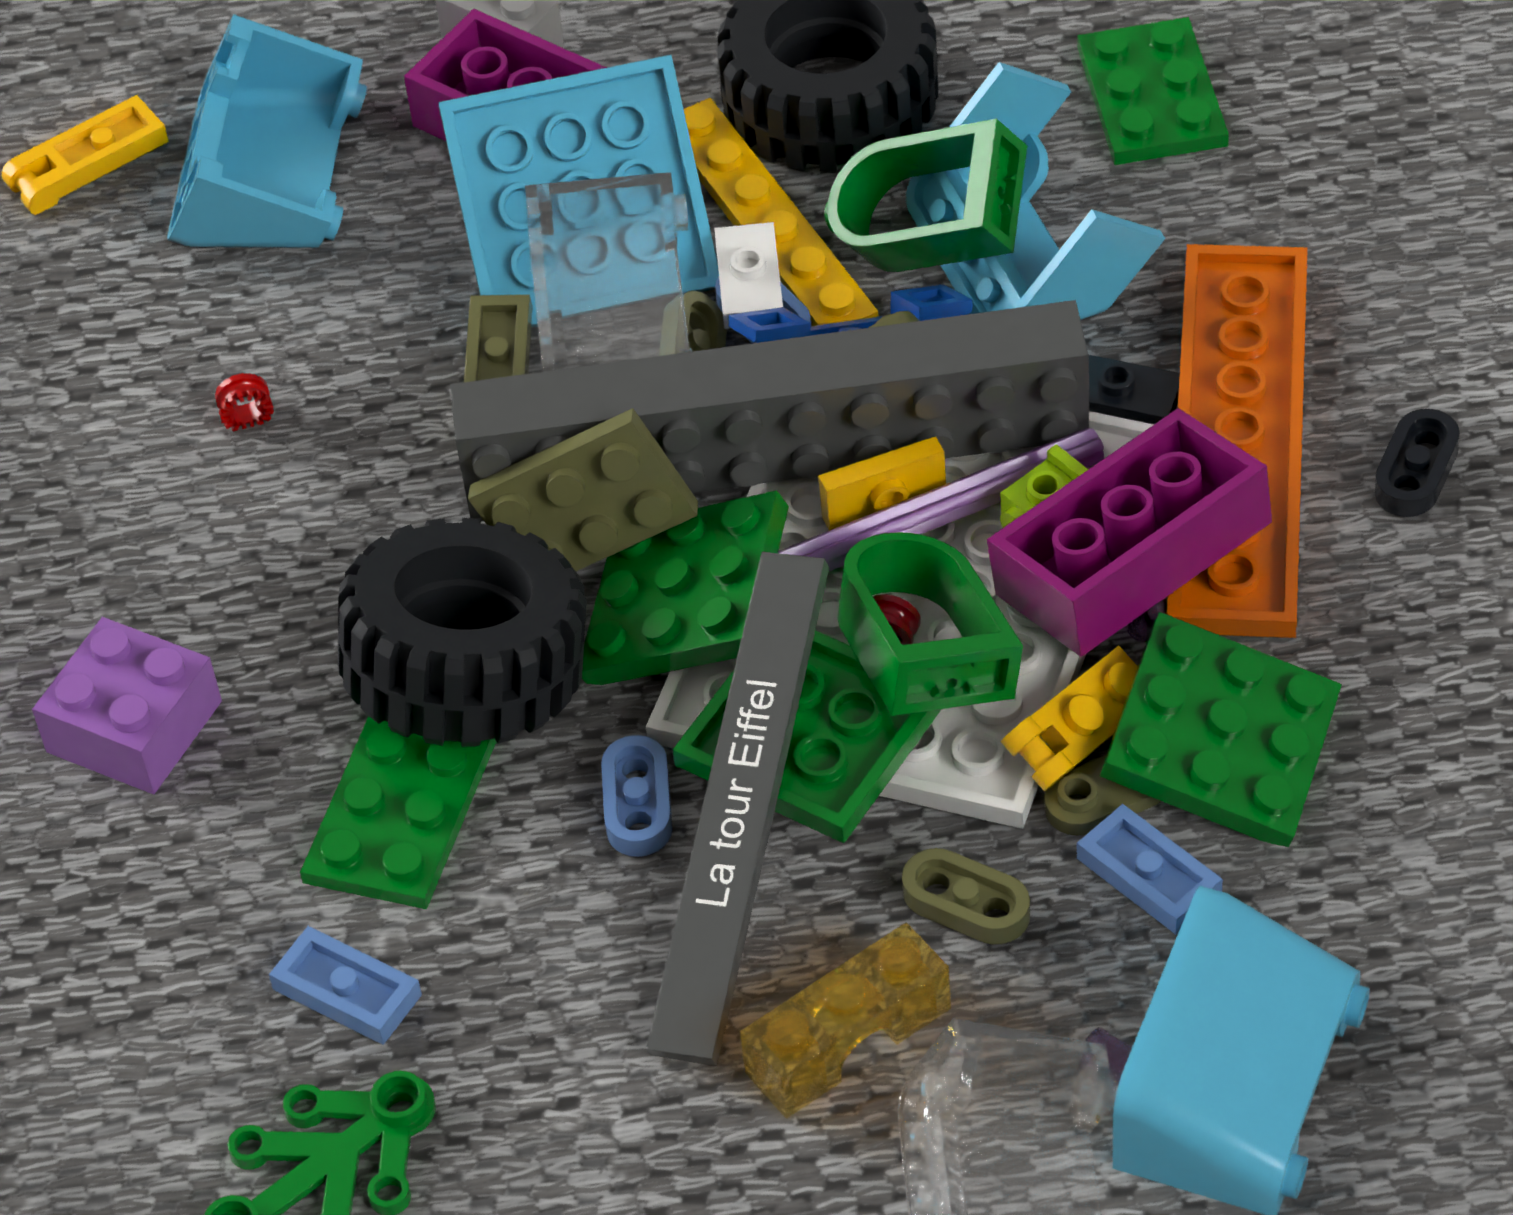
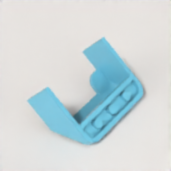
(1090, 265)

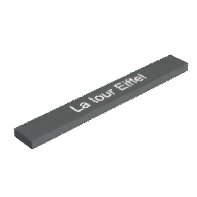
(738, 810)

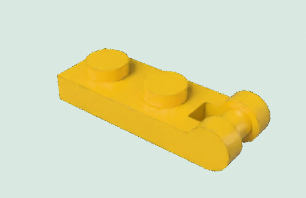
(84, 154)
(1074, 720)

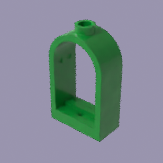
(991, 201)
(914, 677)

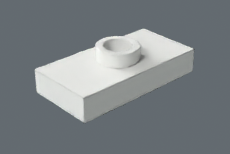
(748, 268)

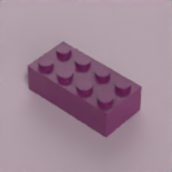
(482, 58)
(1130, 531)

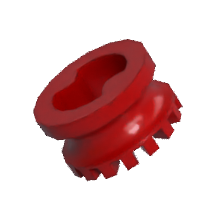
(236, 388)

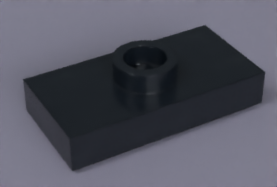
(1131, 390)

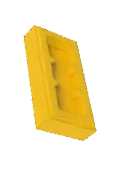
(881, 482)

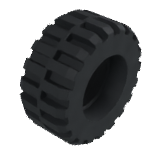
(834, 114)
(461, 631)

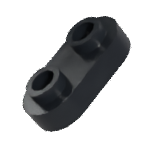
(1415, 465)

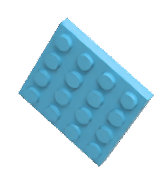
(566, 131)

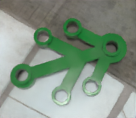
(335, 1155)

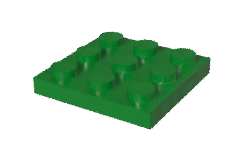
(681, 592)
(1221, 731)
(839, 746)

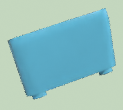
(266, 142)
(1232, 1056)

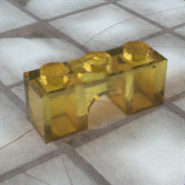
(803, 1042)

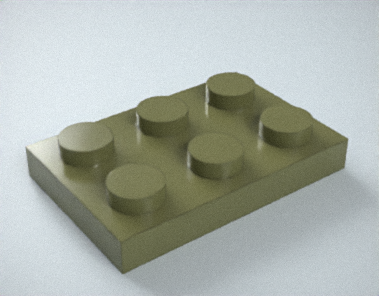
(590, 492)

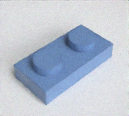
(1145, 866)
(345, 985)

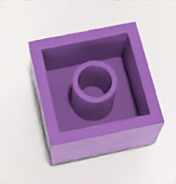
(127, 705)

